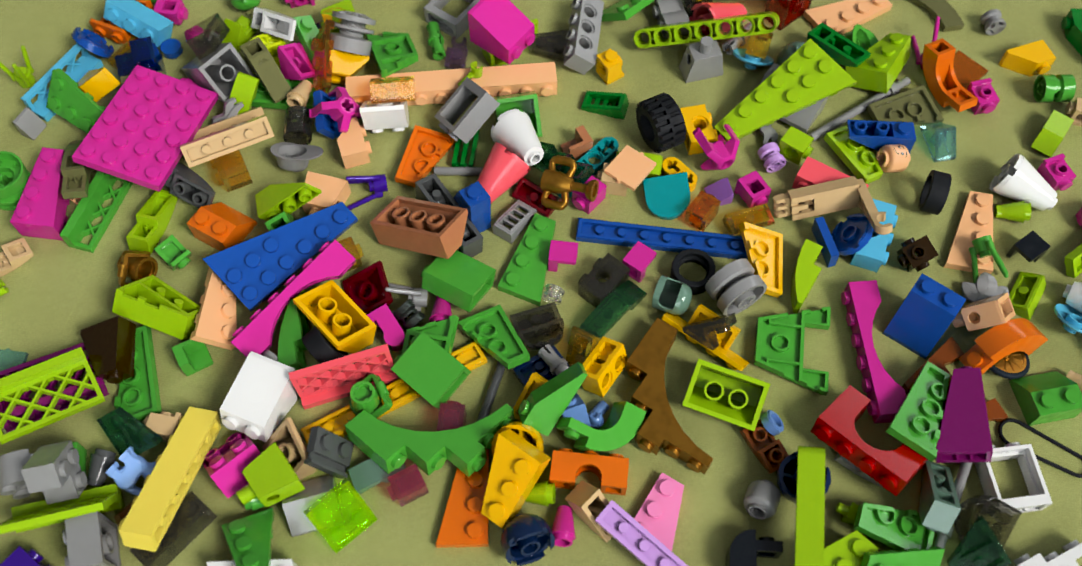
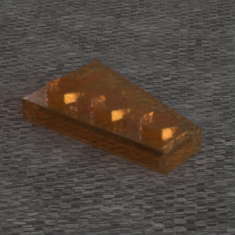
(322, 50)

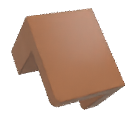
(579, 145)

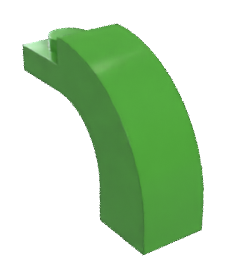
(617, 431)

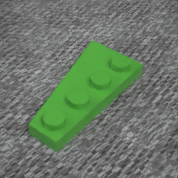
(529, 264)
(141, 393)

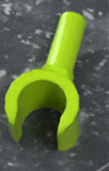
(474, 72)

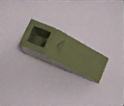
(266, 69)

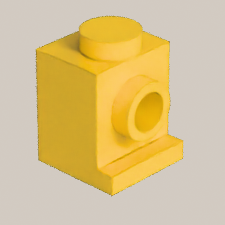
(612, 63)

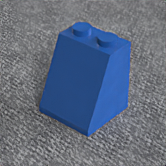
(924, 316)

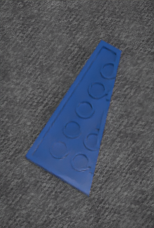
(267, 261)

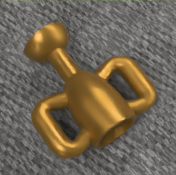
(561, 183)

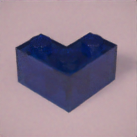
(142, 53)

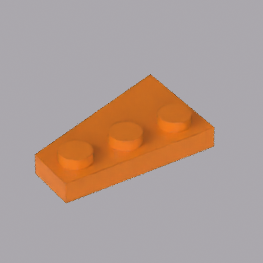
(422, 154)

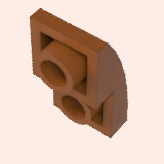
(765, 447)

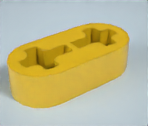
(680, 167)

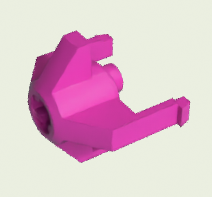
(340, 110)
(720, 153)

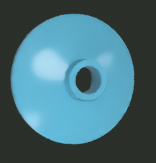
(751, 61)
(1070, 317)

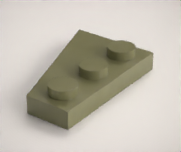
(909, 106)

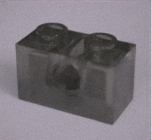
(607, 268)

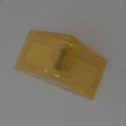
(580, 345)

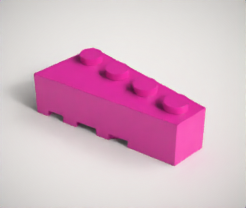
(41, 205)

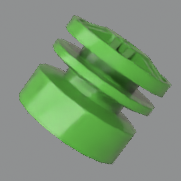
(12, 180)

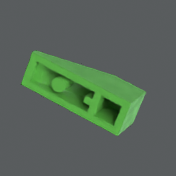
(550, 400)

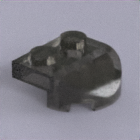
(539, 326)
(999, 516)

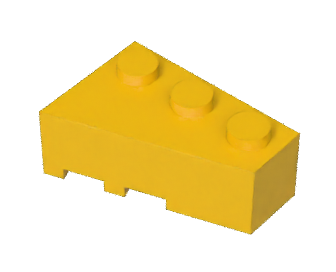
(511, 477)

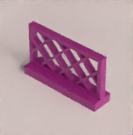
(45, 400)

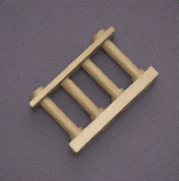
(227, 136)

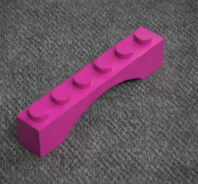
(329, 265)
(886, 395)

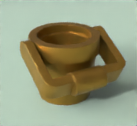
(135, 266)

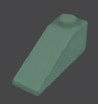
(938, 498)

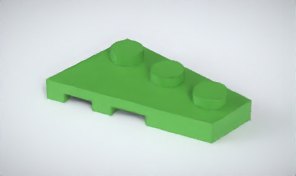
(911, 557)

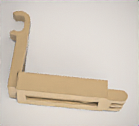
(830, 198)

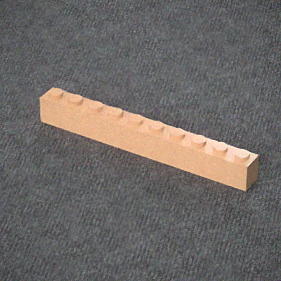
(439, 85)

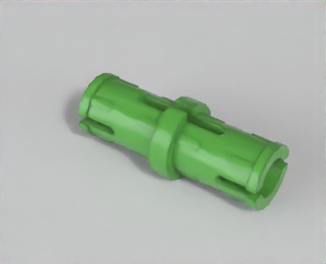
(435, 40)

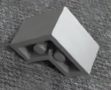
(55, 472)

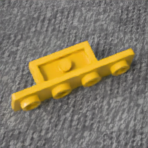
(724, 339)

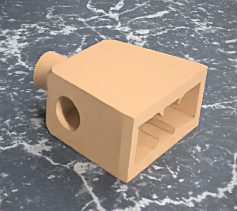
(333, 191)
(991, 312)

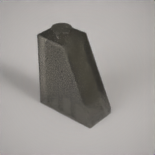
(206, 35)

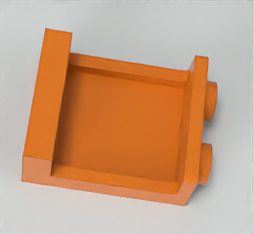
(113, 32)

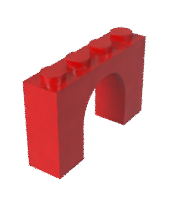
(837, 429)

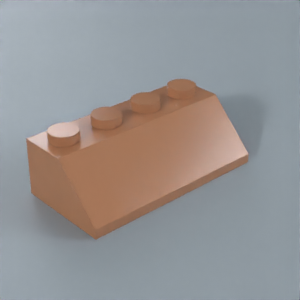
(421, 226)

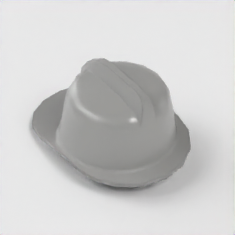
(294, 156)

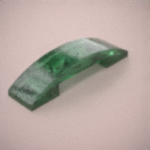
(613, 308)

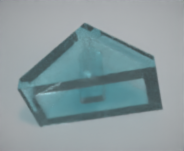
(940, 140)

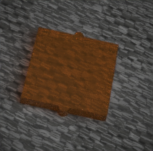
(967, 69)

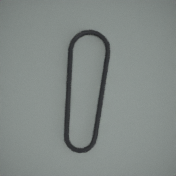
(1045, 437)

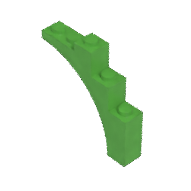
(392, 445)

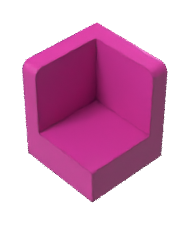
(563, 253)
(638, 260)

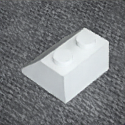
(384, 116)

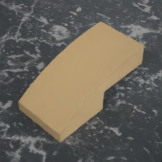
(14, 255)

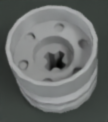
(352, 32)

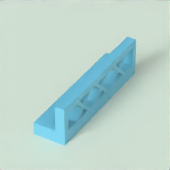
(75, 70)

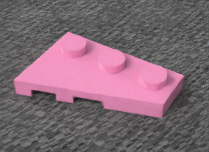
(661, 509)

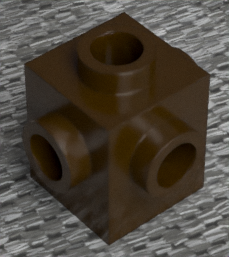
(922, 248)

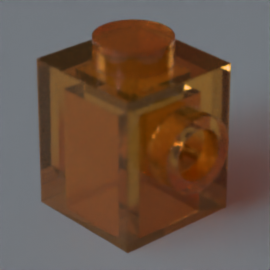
(702, 210)

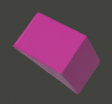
(294, 63)

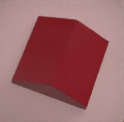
(368, 288)

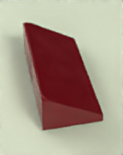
(531, 194)

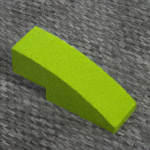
(152, 221)
(804, 273)

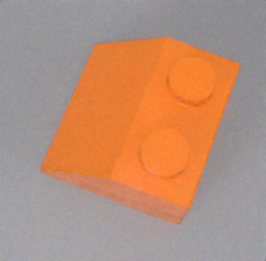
(220, 226)

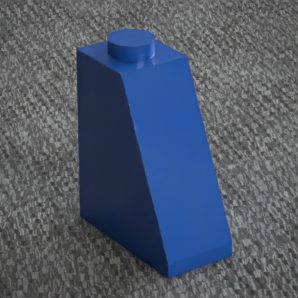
(478, 205)

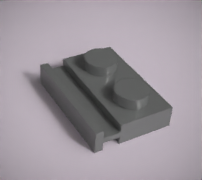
(329, 452)

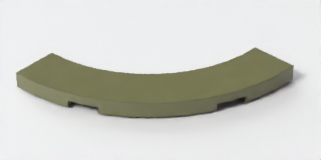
(948, 16)

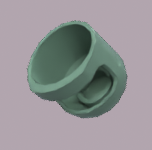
(671, 296)

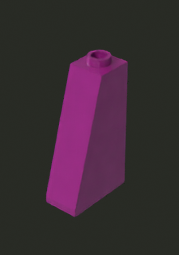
(965, 420)

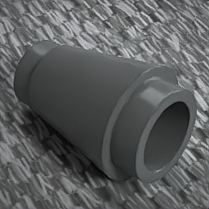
(99, 464)

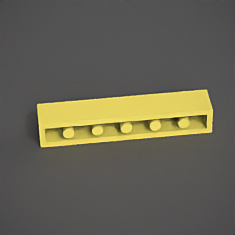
(170, 480)

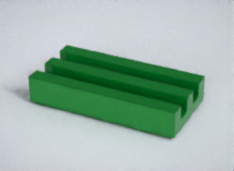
(455, 163)

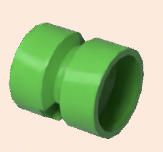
(1054, 88)

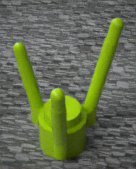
(22, 75)

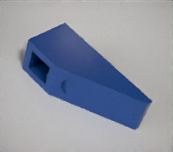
(880, 133)

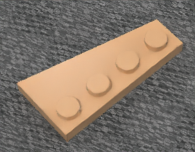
(846, 14)
(974, 223)
(217, 314)

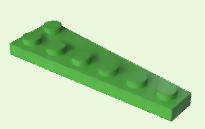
(71, 102)

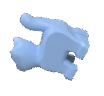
(128, 475)

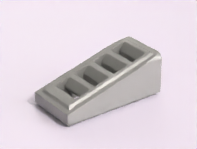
(511, 234)

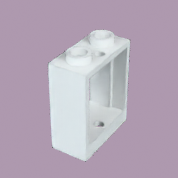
(1039, 495)

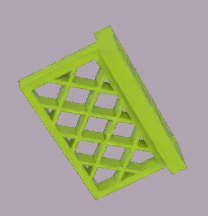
(40, 375)
(40, 514)

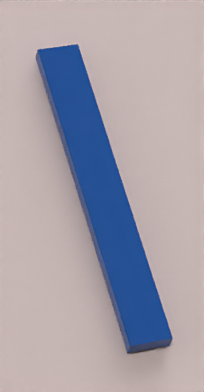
(660, 238)

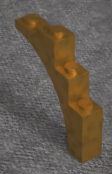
(661, 426)

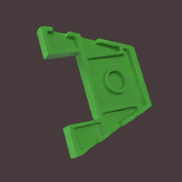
(781, 346)

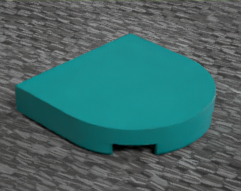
(667, 195)

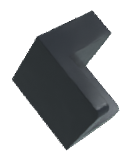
(1031, 247)

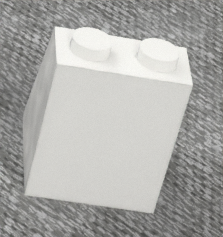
(259, 397)

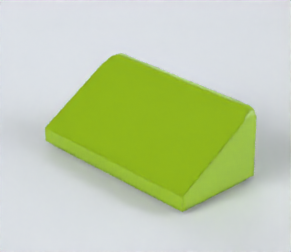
(1027, 293)

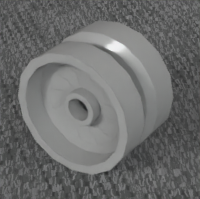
(735, 287)

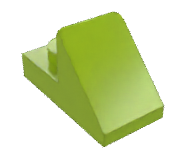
(239, 32)

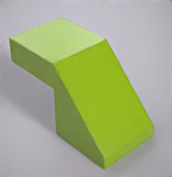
(1052, 133)

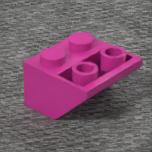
(228, 462)

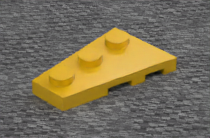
(765, 254)

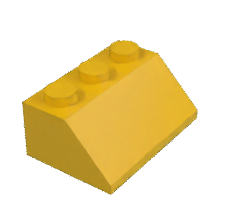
(337, 317)

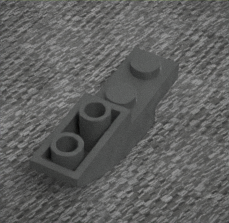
(190, 186)

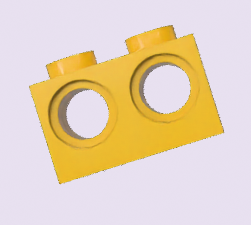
(604, 366)

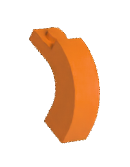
(941, 78)
(1002, 340)

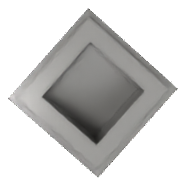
(29, 124)

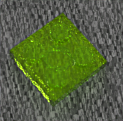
(340, 515)

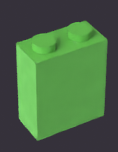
(458, 279)
(430, 370)

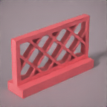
(338, 382)

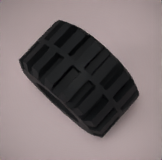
(661, 122)

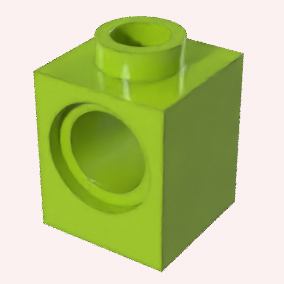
(795, 145)

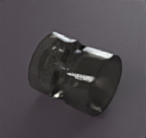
(298, 125)

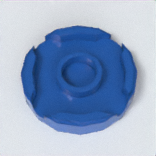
(92, 42)
(852, 234)

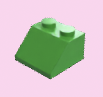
(525, 102)
(1047, 397)

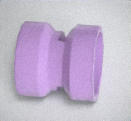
(772, 158)

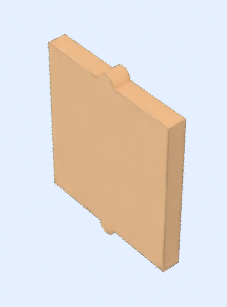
(630, 167)

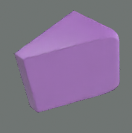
(721, 190)

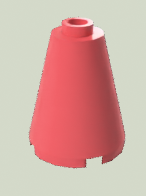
(711, 10)
(501, 171)

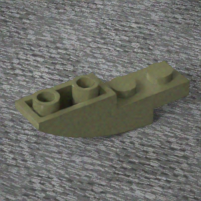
(75, 176)

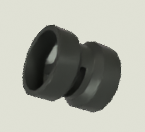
(404, 311)

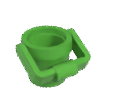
(365, 396)

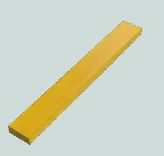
(400, 393)

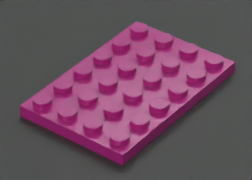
(144, 128)

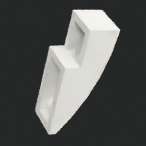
(273, 23)

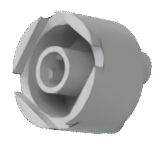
(10, 474)

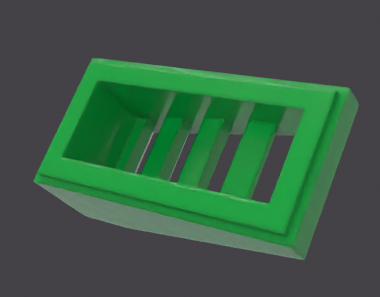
(617, 109)

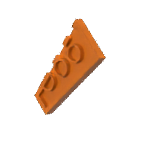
(463, 521)

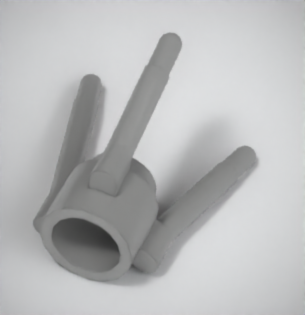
(417, 295)

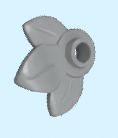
(985, 287)

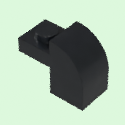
(746, 549)

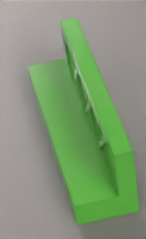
(91, 207)

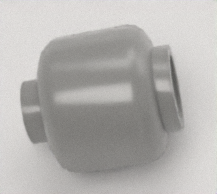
(762, 499)

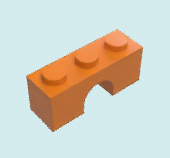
(610, 469)

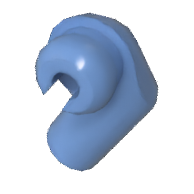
(596, 414)

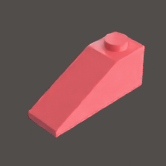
(815, 172)

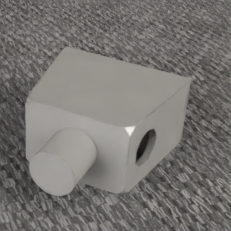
(702, 60)

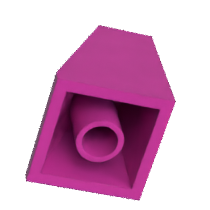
(500, 29)

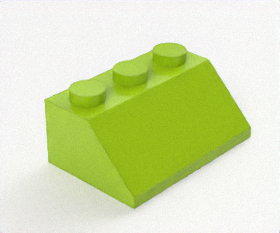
(726, 394)

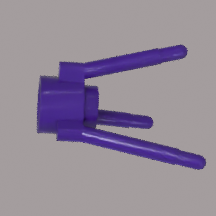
(376, 183)

